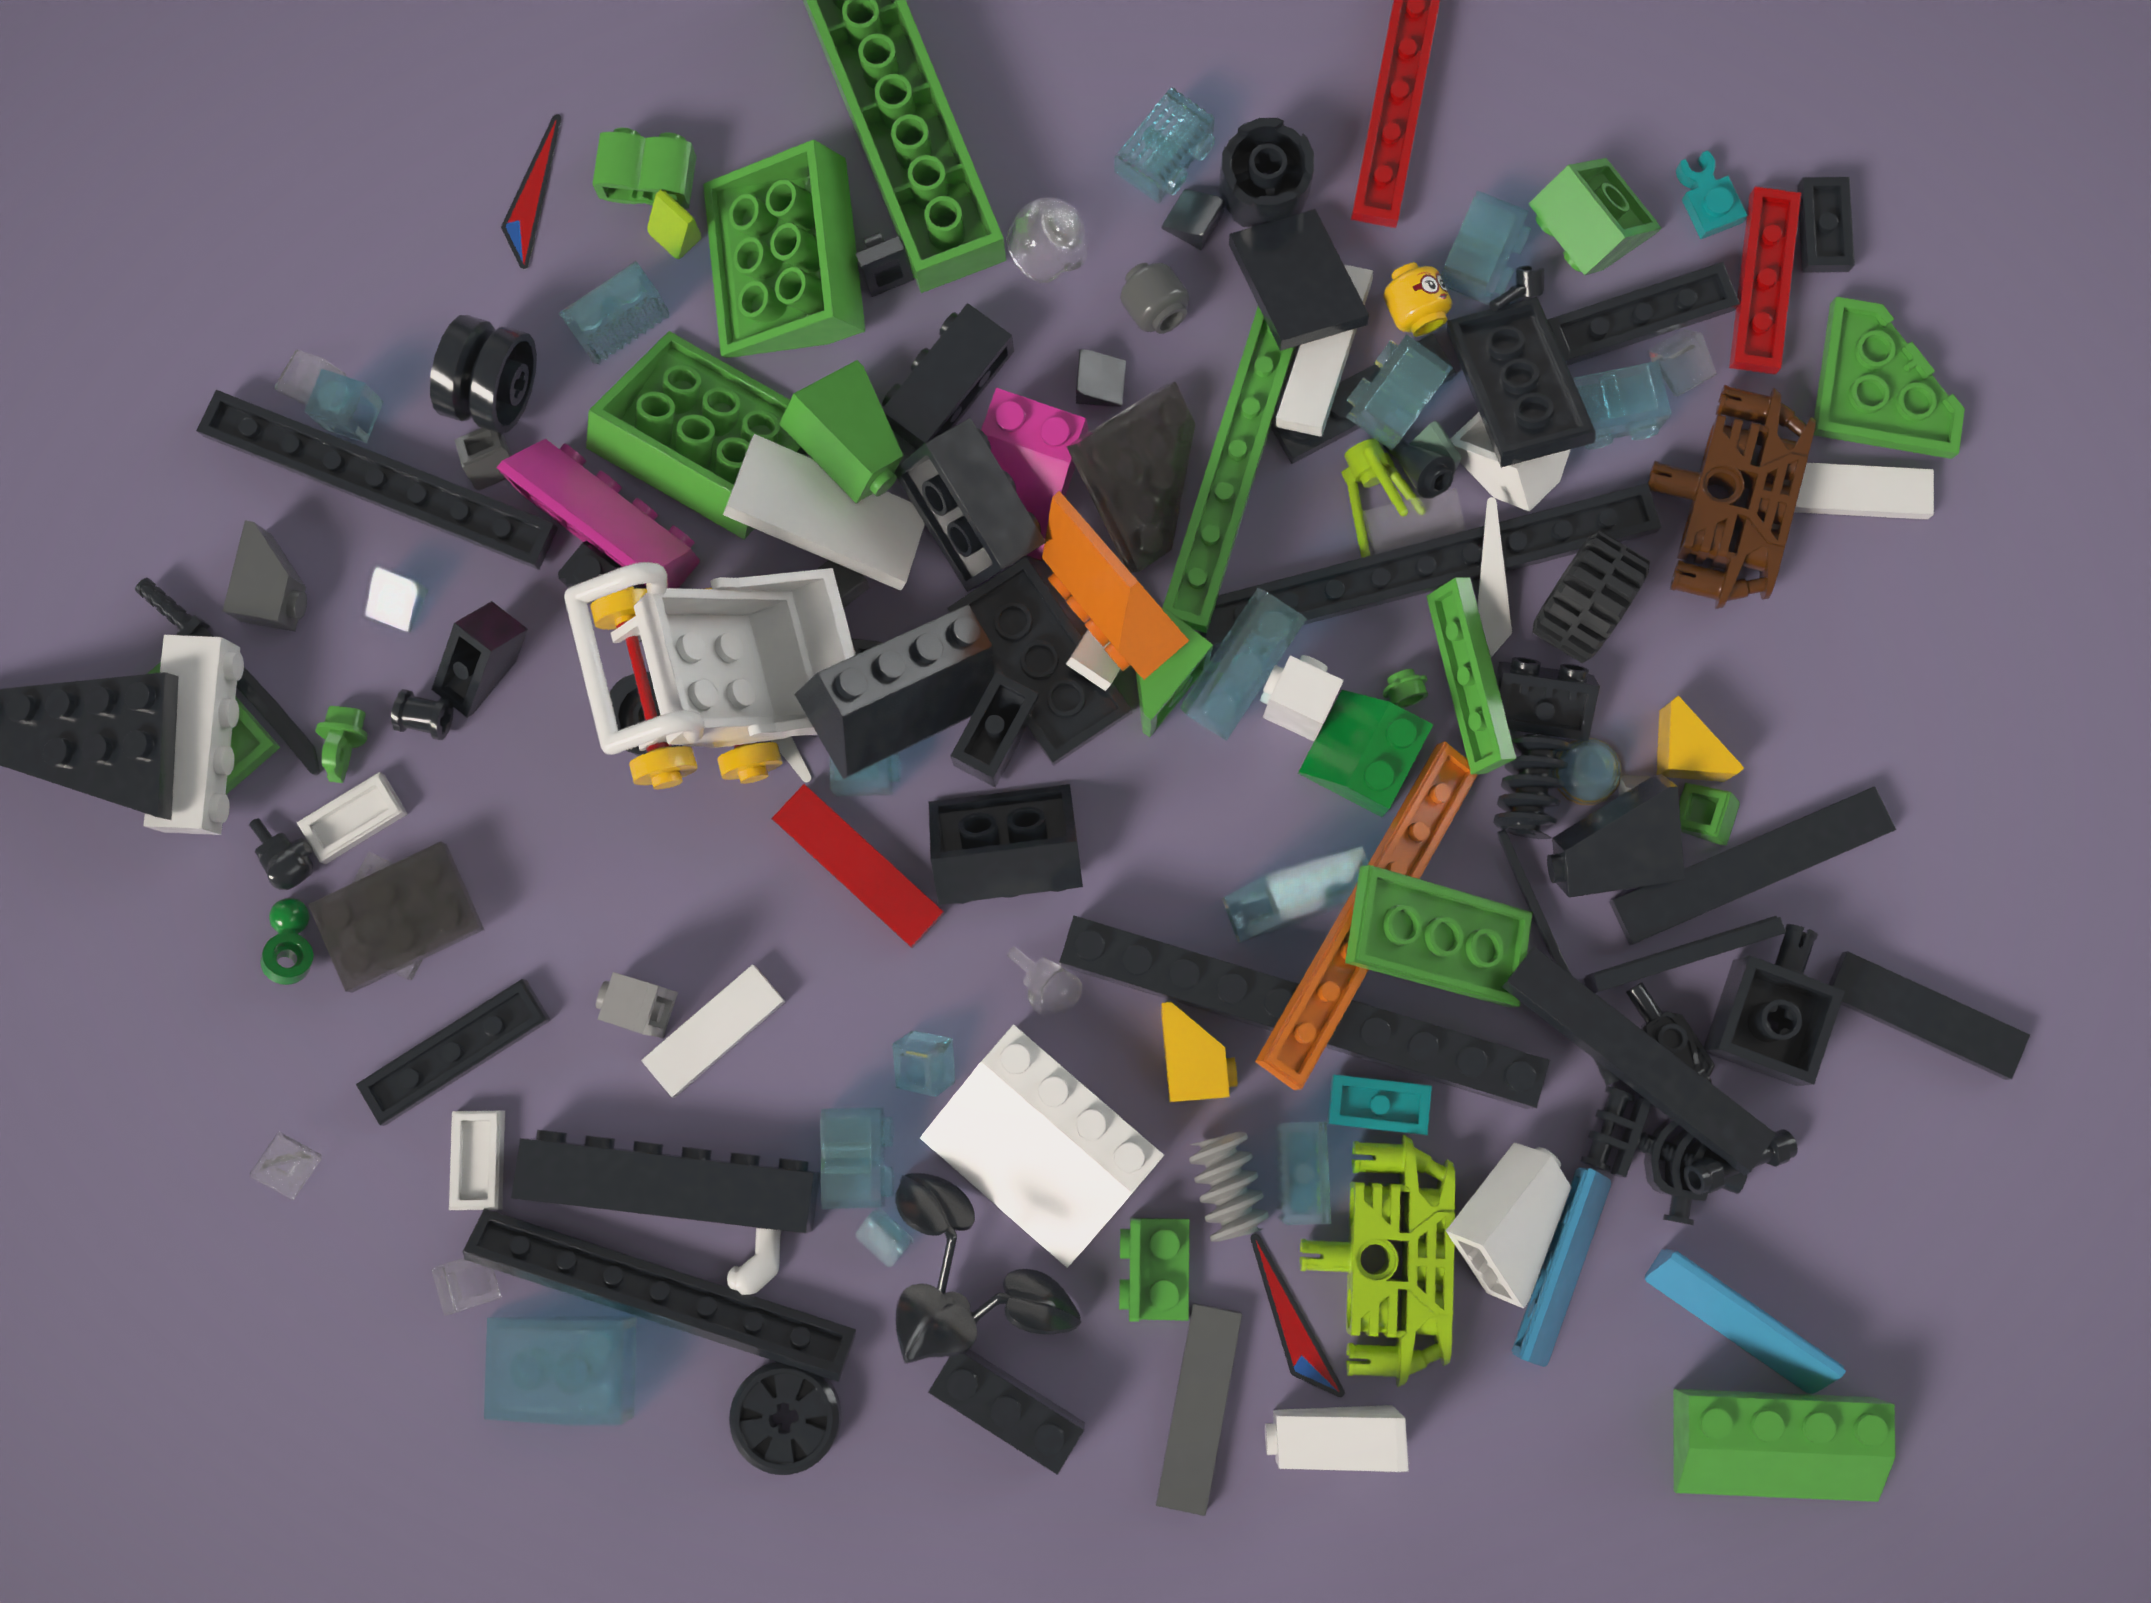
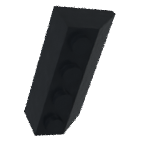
(899, 691)

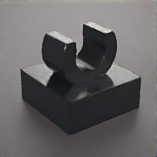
(884, 264)

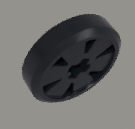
(809, 1436)

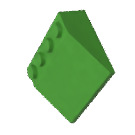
(784, 253)
(686, 425)

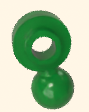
(287, 918)

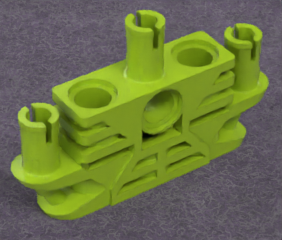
(1426, 1261)

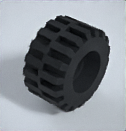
(1591, 596)

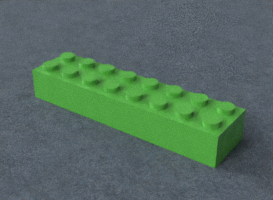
(909, 138)

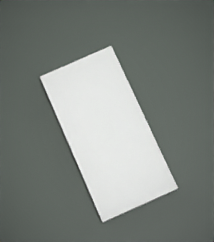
(807, 508)

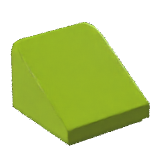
(672, 225)

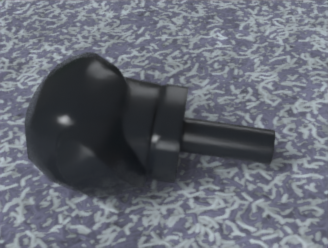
(283, 861)

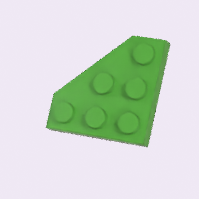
(1881, 387)

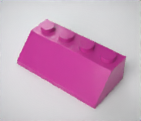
(596, 512)

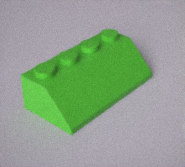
(1782, 1444)

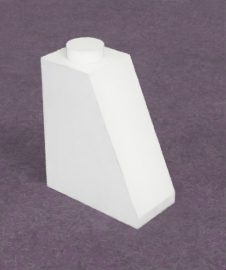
(1512, 1222)
(1339, 1439)

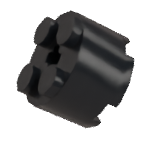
(1272, 149)

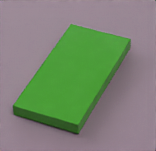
(1436, 935)

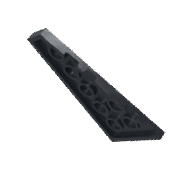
(97, 737)

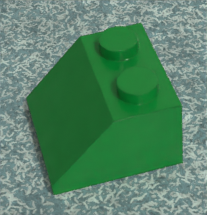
(1365, 750)

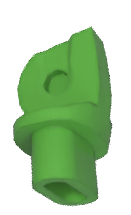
(341, 733)

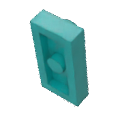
(1379, 1104)

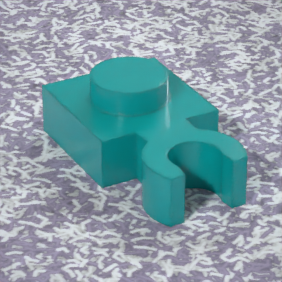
(1710, 202)

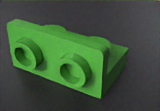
(1156, 1269)

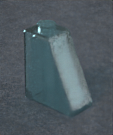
(1294, 894)

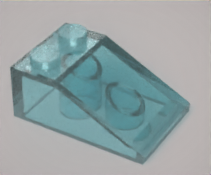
(560, 1369)

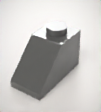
(264, 583)

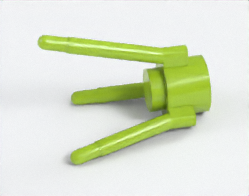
(1371, 467)

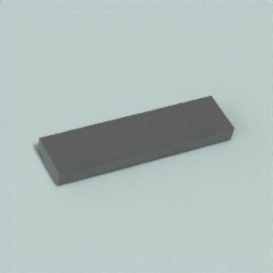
(1198, 1409)

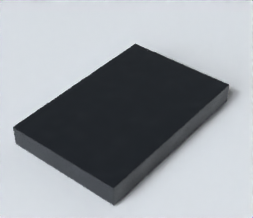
(1298, 279)

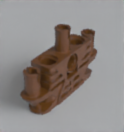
(1769, 503)

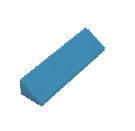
(1561, 1267)
(1743, 1322)

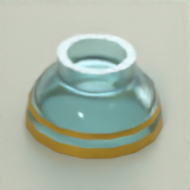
(1591, 772)

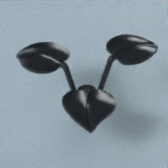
(941, 1322)

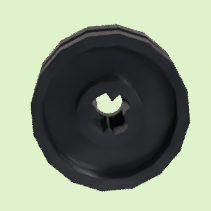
(483, 373)

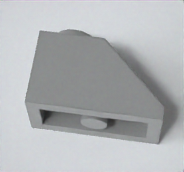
(635, 1005)

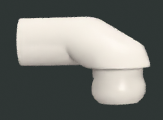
(761, 1267)

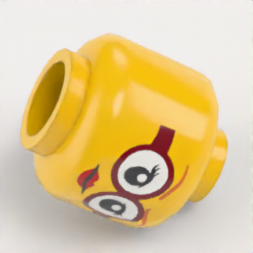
(1417, 299)

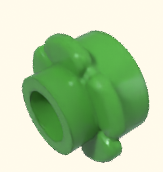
(1405, 688)

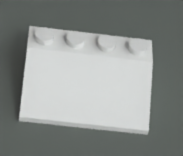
(1041, 1146)

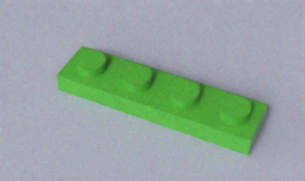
(1471, 676)

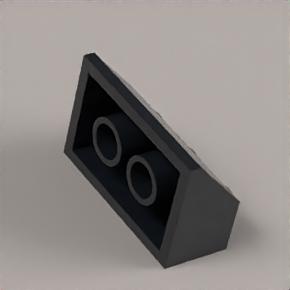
(969, 504)
(1004, 844)

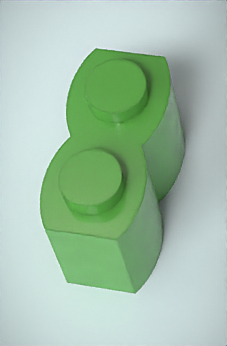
(637, 167)

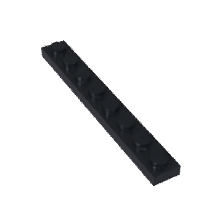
(377, 479)
(660, 1294)

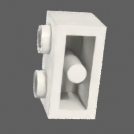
(1300, 695)

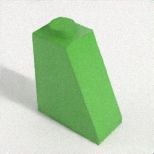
(845, 431)

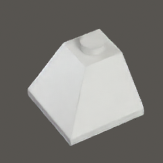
(1515, 484)

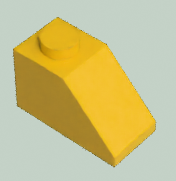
(1194, 1059)

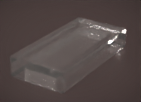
(1424, 521)

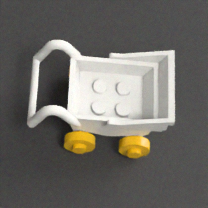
(717, 663)

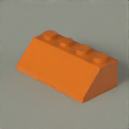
(1107, 593)

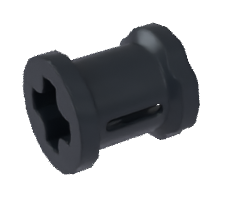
(422, 714)

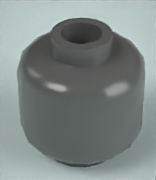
(1154, 297)

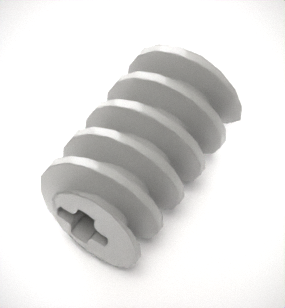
(1228, 1186)

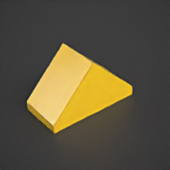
(1690, 748)

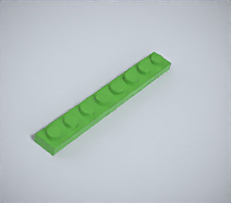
(1228, 478)

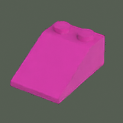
(1031, 447)

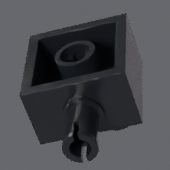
(1798, 1003)

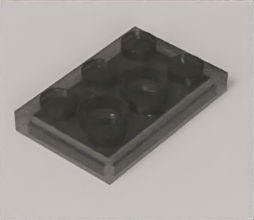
(395, 917)

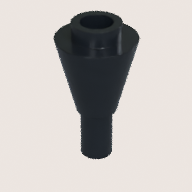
(1427, 470)

